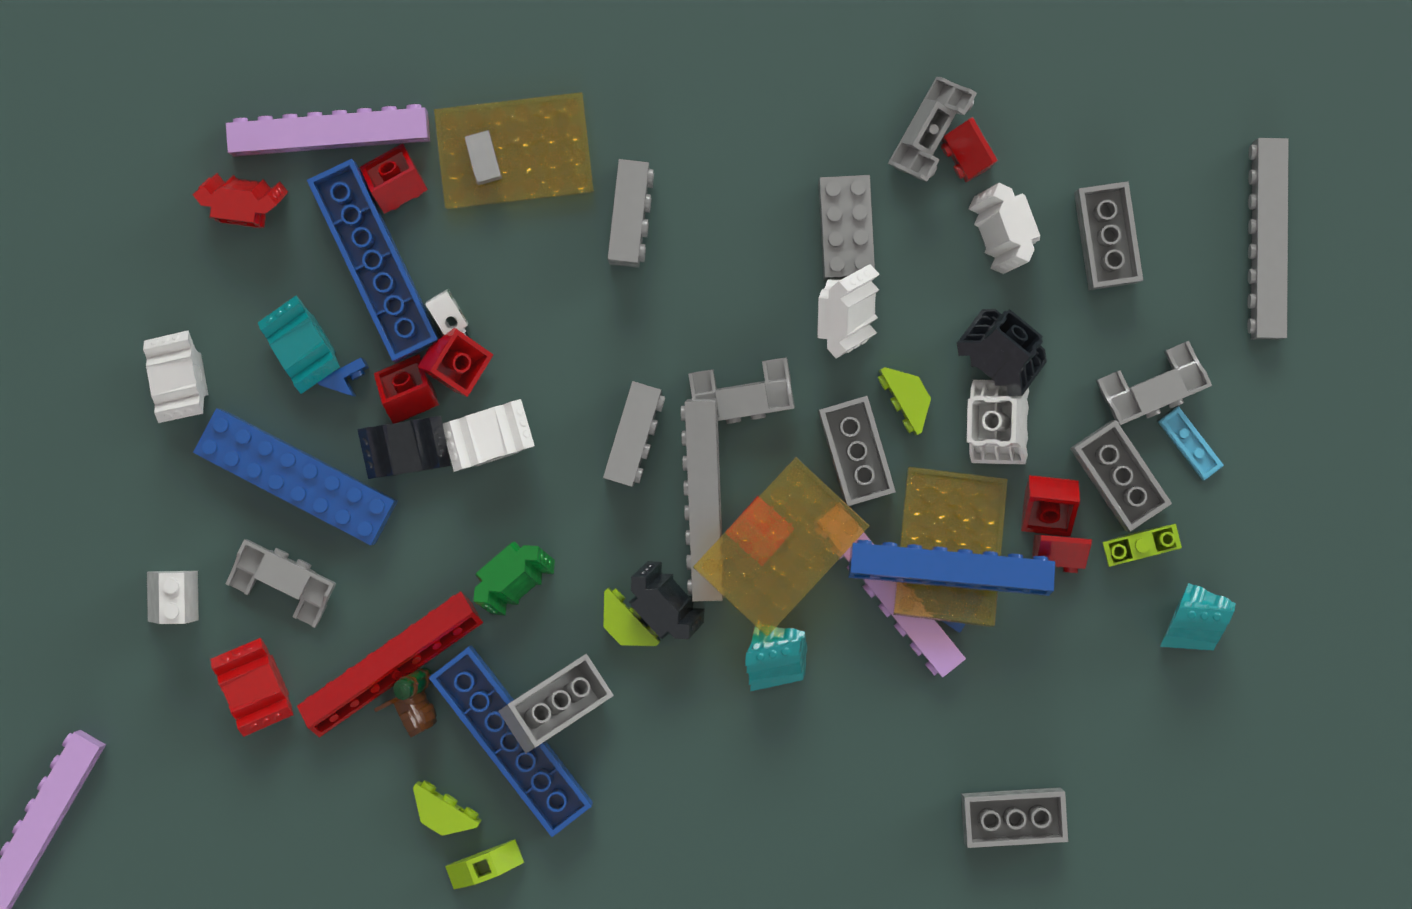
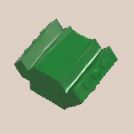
(511, 576)

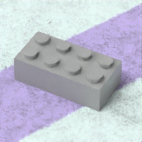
(629, 211)
(845, 225)
(1108, 235)
(633, 433)
(856, 451)
(1120, 475)
(555, 703)
(1014, 817)

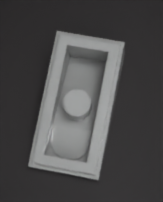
(483, 157)

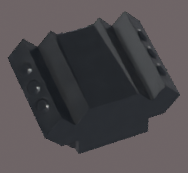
(1004, 349)
(404, 447)
(664, 603)

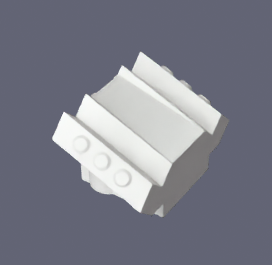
(1005, 227)
(847, 311)
(175, 376)
(996, 424)
(487, 435)

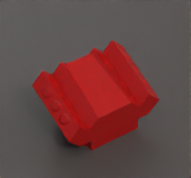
(239, 200)
(252, 686)

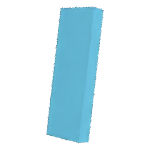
(1190, 443)

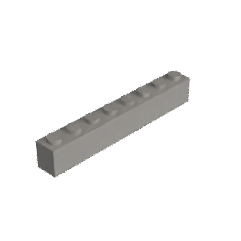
(1269, 238)
(702, 489)

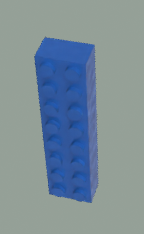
(373, 260)
(295, 476)
(535, 775)

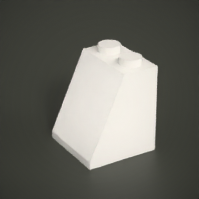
(172, 597)

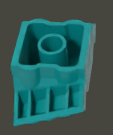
(299, 344)
(1198, 620)
(776, 658)

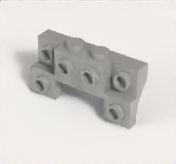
(928, 127)
(1162, 390)
(750, 398)
(283, 574)

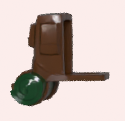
(412, 702)

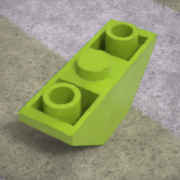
(908, 396)
(1141, 544)
(625, 623)
(441, 811)
(484, 865)

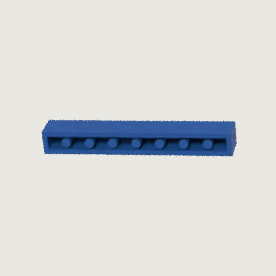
(951, 569)

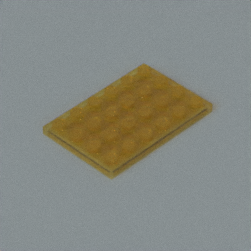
(536, 143)
(953, 514)
(781, 546)

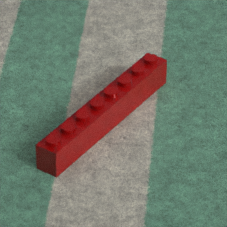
(389, 663)

